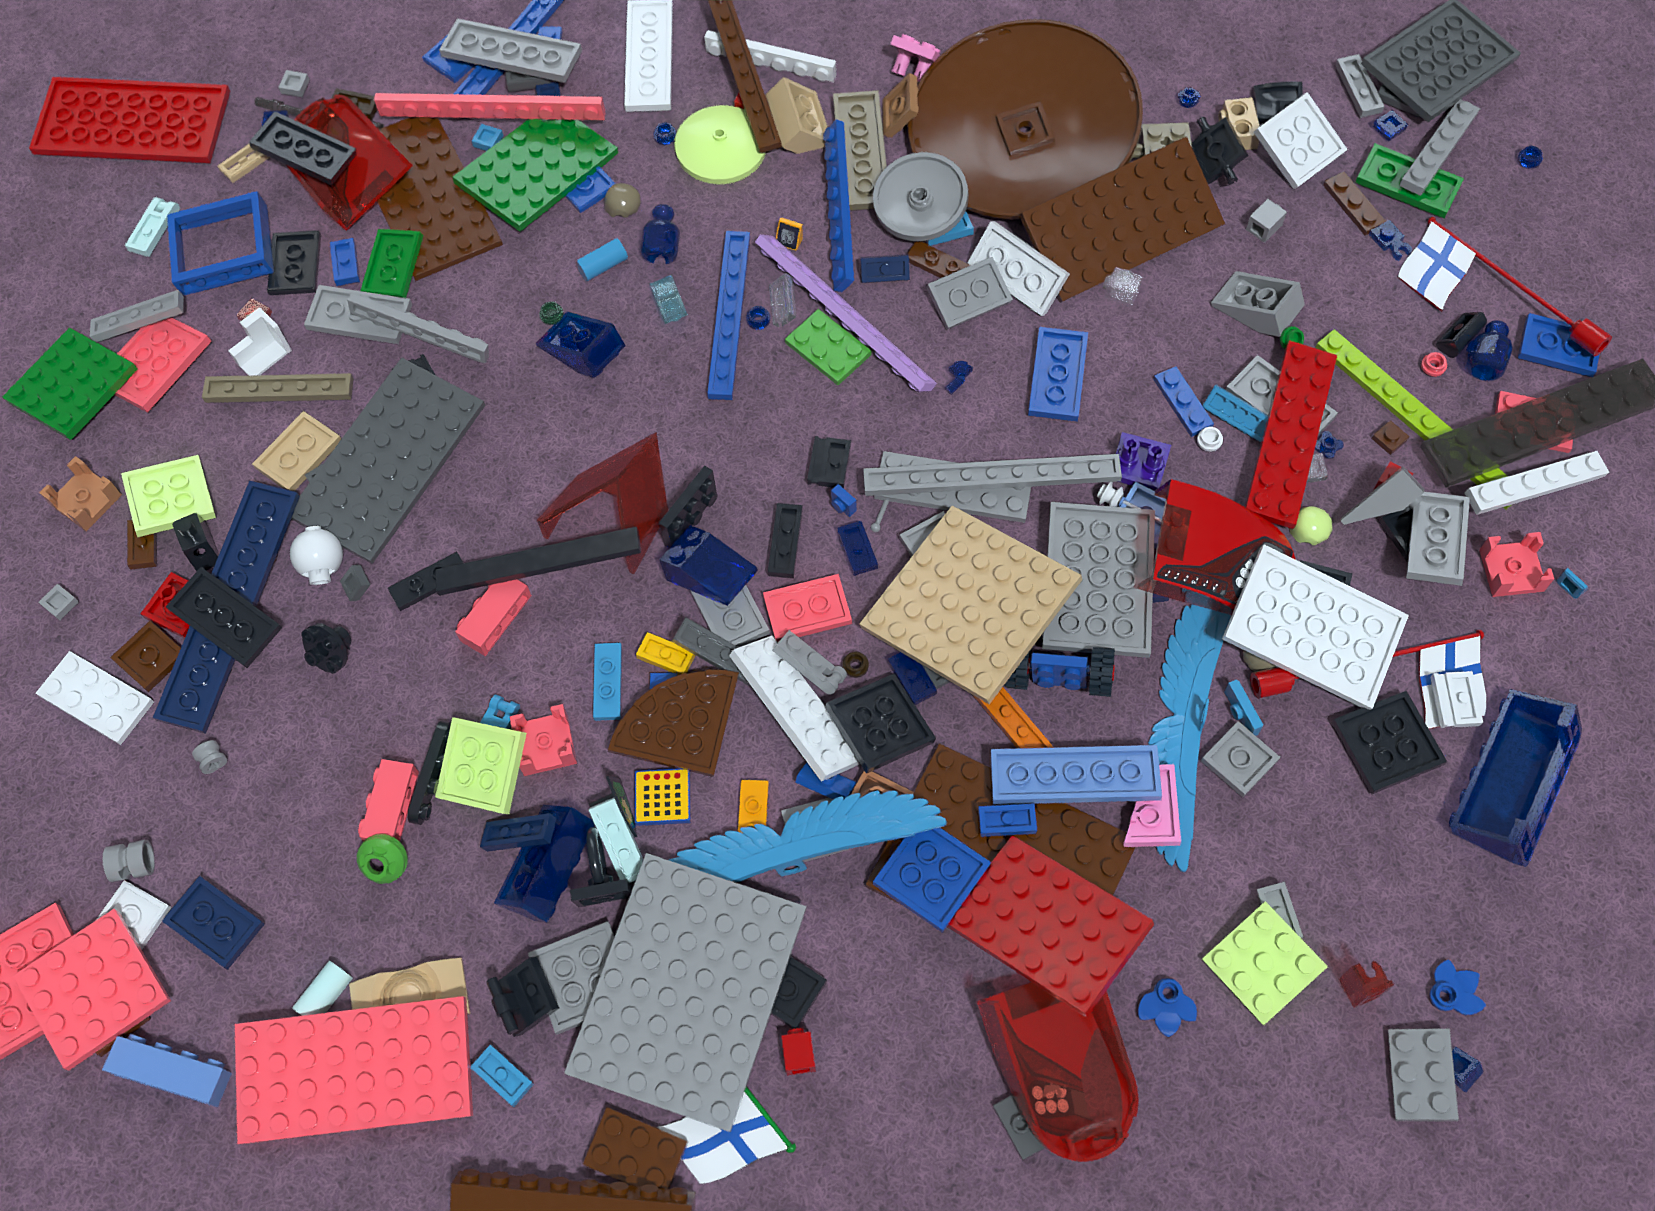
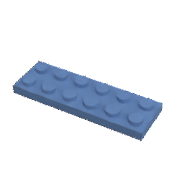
(1076, 774)

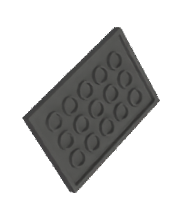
(1440, 59)

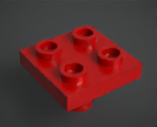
(156, 608)

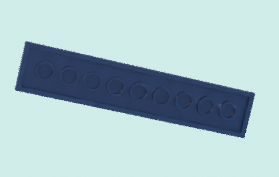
(244, 567)

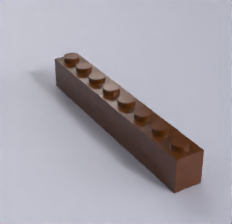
(506, 1192)

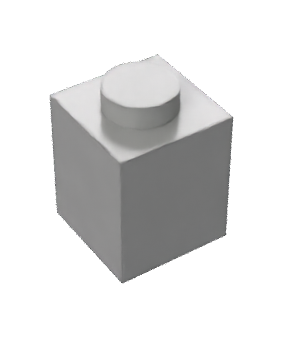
(1266, 220)

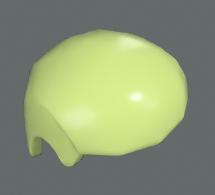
(1312, 526)

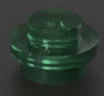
(551, 313)

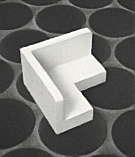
(262, 346)

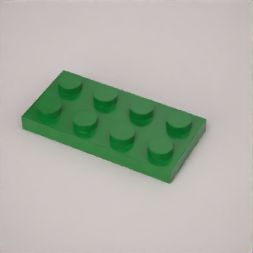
(1384, 173)

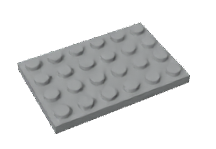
(1113, 556)

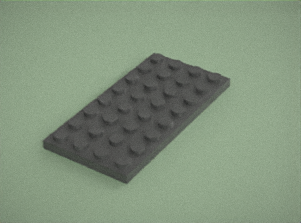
(387, 459)

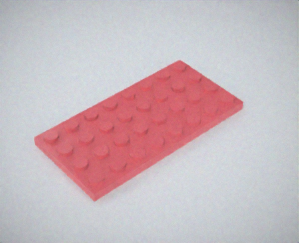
(352, 1070)

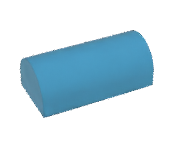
(601, 259)

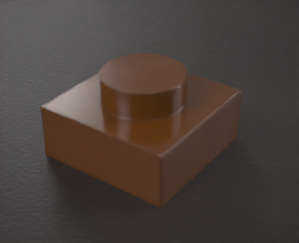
(1390, 437)

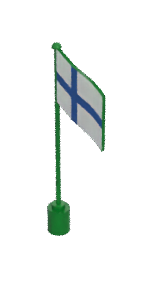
(718, 1153)

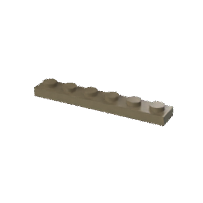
(277, 388)

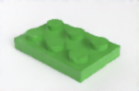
(828, 347)

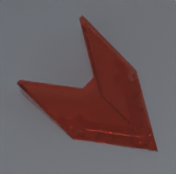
(634, 479)

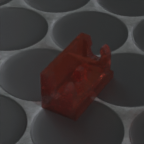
(1362, 988)

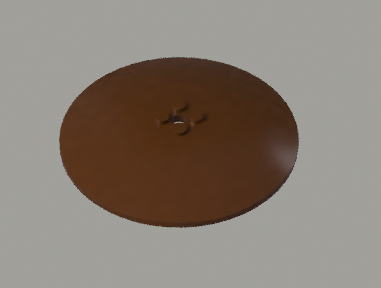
(1033, 75)

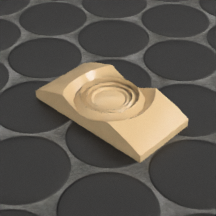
(420, 983)

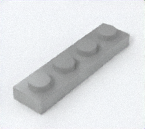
(136, 316)

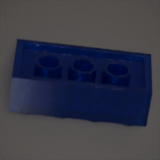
(544, 870)

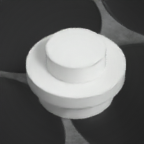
(1210, 439)

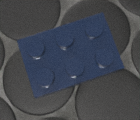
(213, 922)

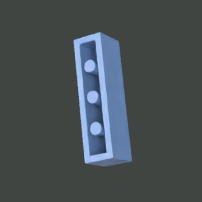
(167, 1070)

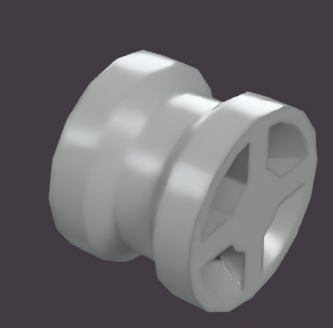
(209, 757)

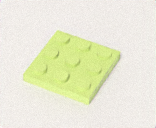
(167, 493)
(480, 765)
(1264, 963)

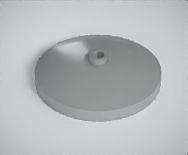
(920, 196)

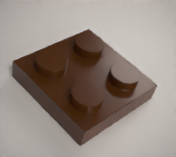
(147, 656)

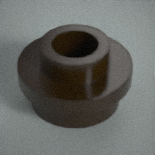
(855, 657)

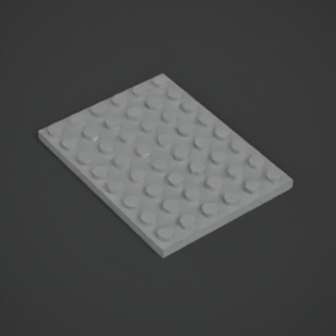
(686, 992)

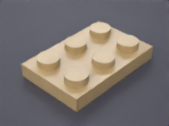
(297, 452)

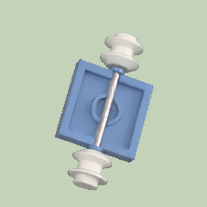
(1139, 498)

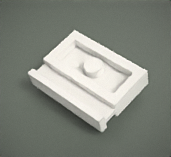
(1456, 699)

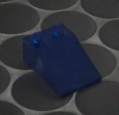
(582, 343)
(706, 566)

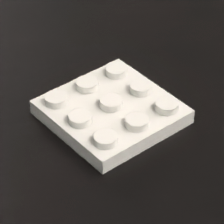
(1300, 140)

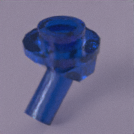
(960, 371)

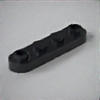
(428, 780)

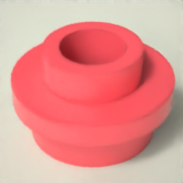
(1437, 359)

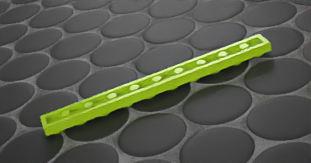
(1391, 394)

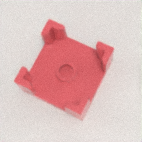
(1515, 566)
(547, 741)

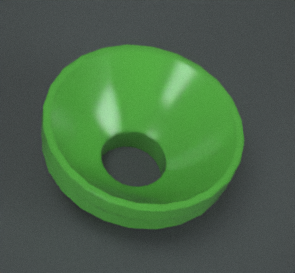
(389, 852)

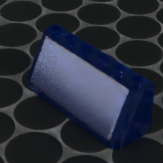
(1518, 775)

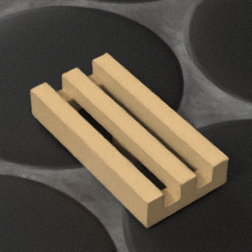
(245, 163)

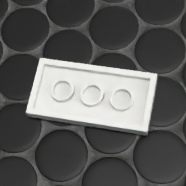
(1024, 270)
(95, 697)

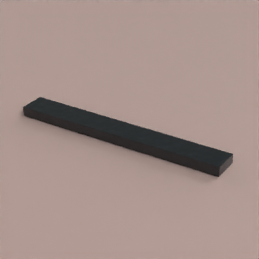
(538, 561)

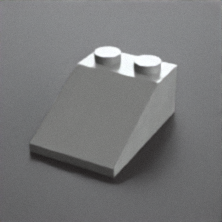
(1260, 301)

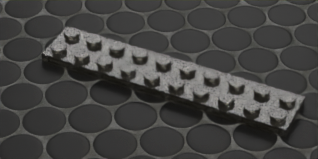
(1541, 423)

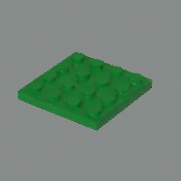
(70, 383)

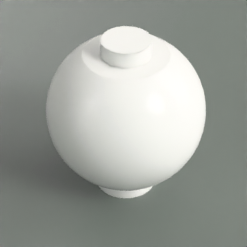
(316, 554)

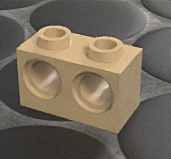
(1244, 120)

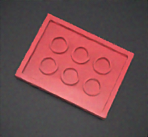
(161, 355)

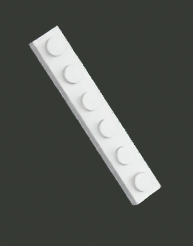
(779, 58)
(1536, 482)

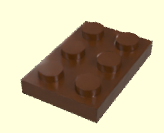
(634, 1151)

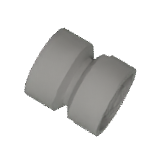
(124, 861)

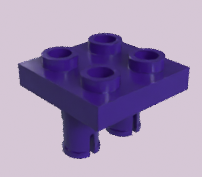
(1142, 460)

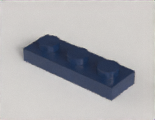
(518, 832)

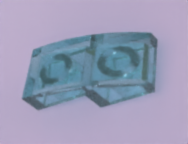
(668, 299)

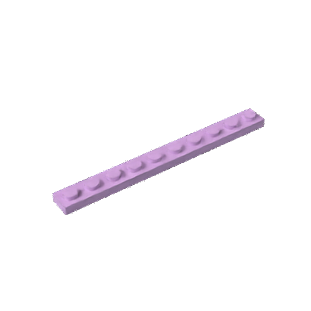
(850, 317)

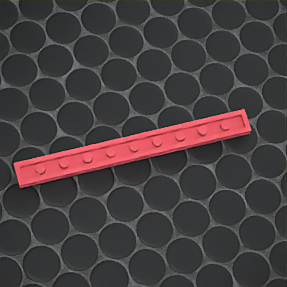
(490, 106)

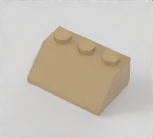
(797, 116)

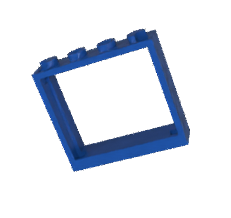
(226, 271)

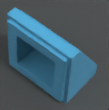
(1572, 584)

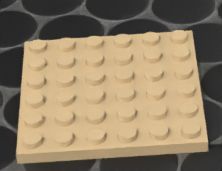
(971, 603)

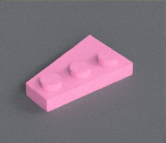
(1157, 821)

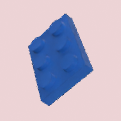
(1549, 344)

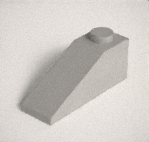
(1391, 496)

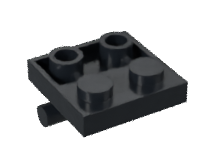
(522, 997)

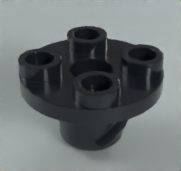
(326, 646)

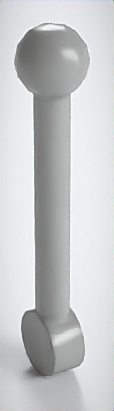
(875, 527)

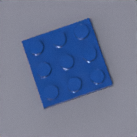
(932, 875)

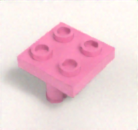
(908, 48)

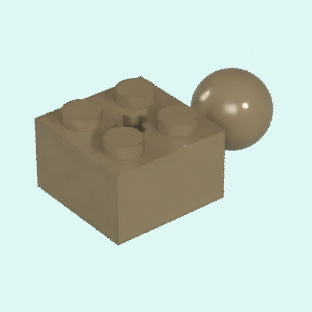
(1158, 136)

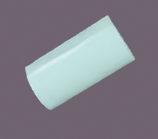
(323, 990)

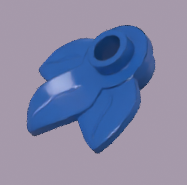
(1459, 987)
(1167, 1011)

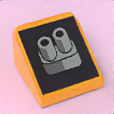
(789, 233)

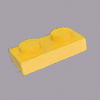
(664, 654)

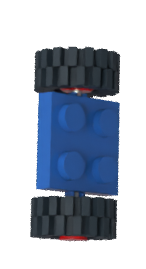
(1067, 671)

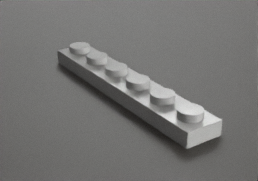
(1439, 147)
(416, 327)

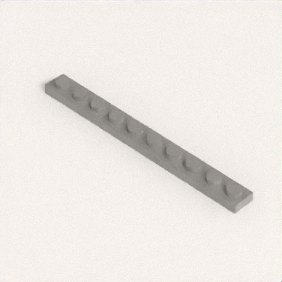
(992, 474)

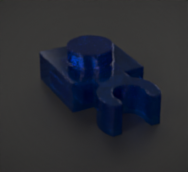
(1389, 236)

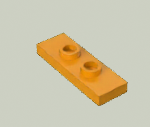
(753, 803)

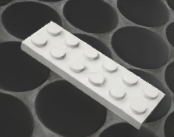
(648, 55)
(795, 708)

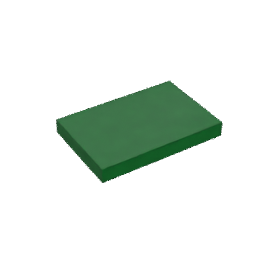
(392, 262)

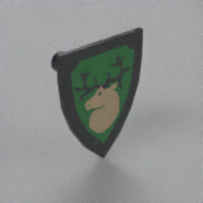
(622, 802)

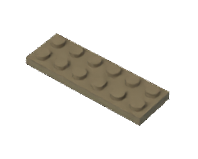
(863, 144)

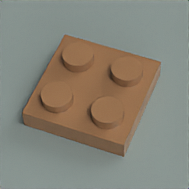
(900, 105)

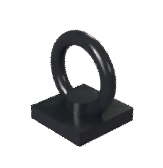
(601, 885)

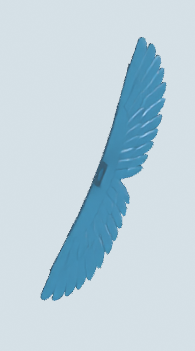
(1185, 692)
(812, 833)

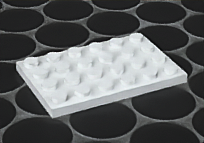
(1315, 627)

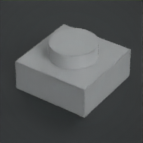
(294, 83)
(58, 602)

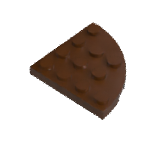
(679, 722)

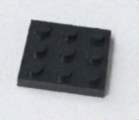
(880, 723)
(1389, 742)

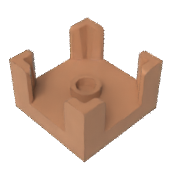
(83, 496)

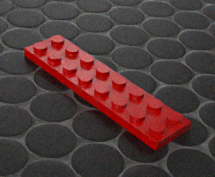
(1291, 434)

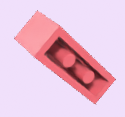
(492, 615)
(389, 800)

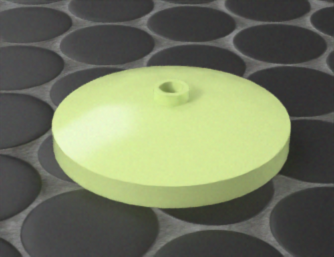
(718, 145)

